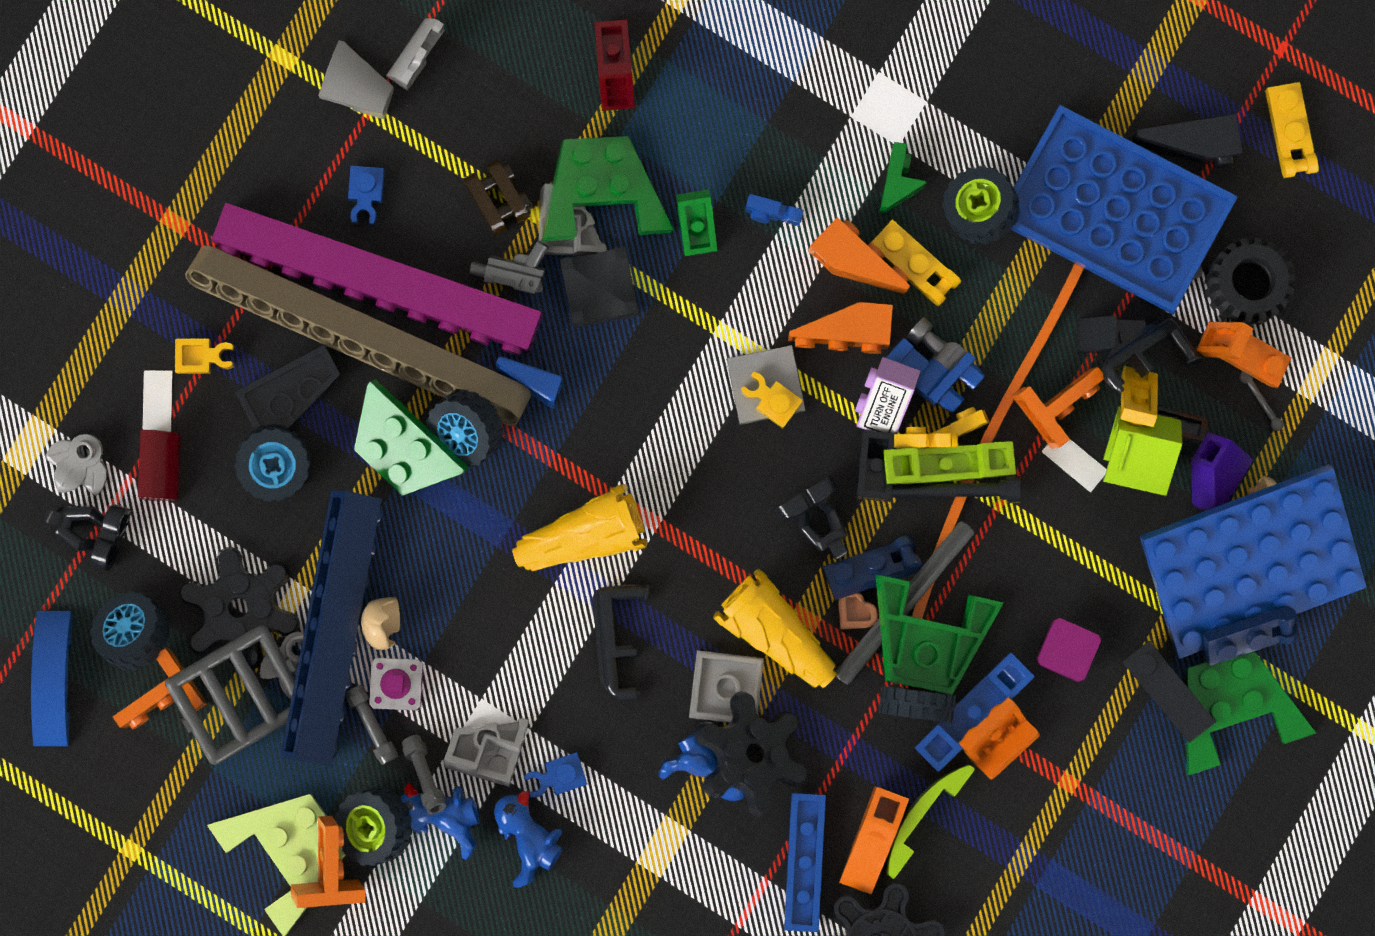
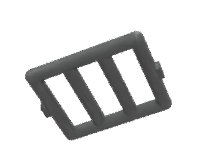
(204, 669)

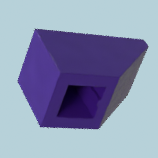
(1217, 471)

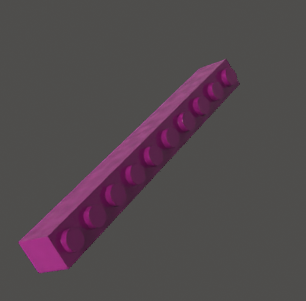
(378, 279)

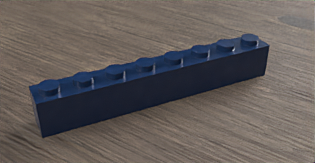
(331, 628)

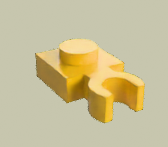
(196, 356)
(776, 402)
(967, 421)
(917, 437)

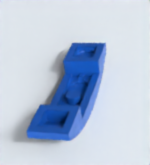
(50, 678)
(1000, 683)

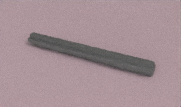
(918, 586)

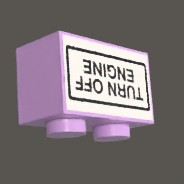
(888, 396)

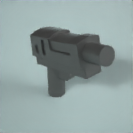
(520, 273)

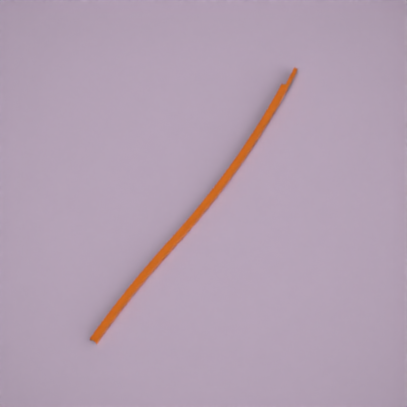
(1004, 406)

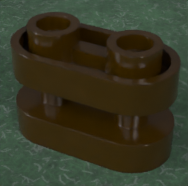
(502, 178)

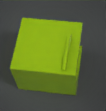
(1143, 454)

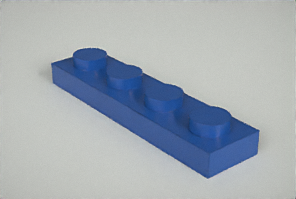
(804, 862)

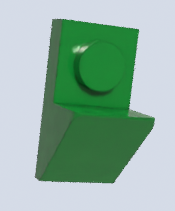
(899, 188)
(696, 222)

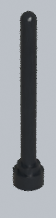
(1006, 489)

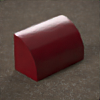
(159, 465)

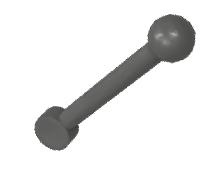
(1276, 423)

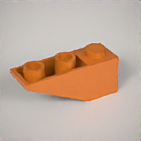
(849, 257)
(855, 326)
(874, 839)

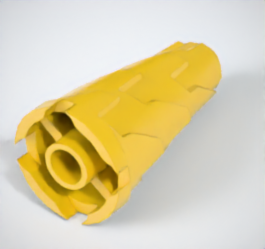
(596, 529)
(773, 627)

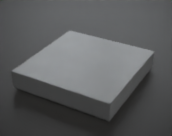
(774, 366)
(718, 679)

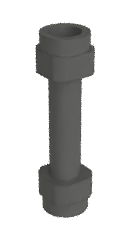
(357, 698)
(415, 751)

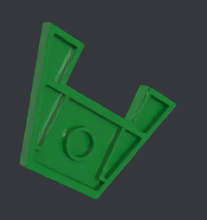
(601, 174)
(927, 651)
(1236, 693)

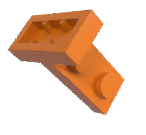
(1239, 348)
(1059, 406)
(136, 713)
(330, 869)

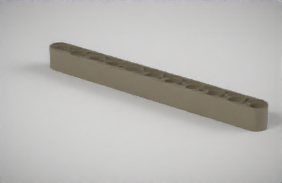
(352, 332)

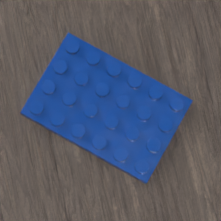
(1118, 209)
(1253, 557)

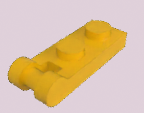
(1291, 129)
(915, 262)
(1139, 398)

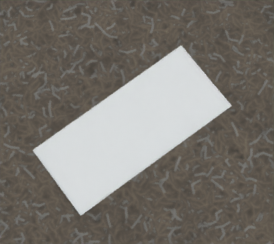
(157, 400)
(1077, 464)

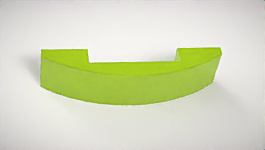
(949, 463)
(950, 783)

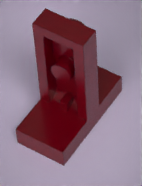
(614, 65)

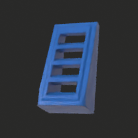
(542, 384)

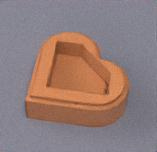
(856, 613)

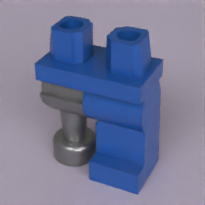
(941, 370)

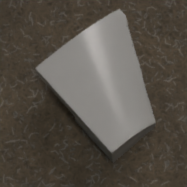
(414, 55)
(355, 83)
(585, 242)
(487, 751)

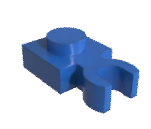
(366, 188)
(766, 209)
(562, 774)

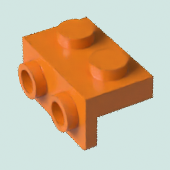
(999, 738)

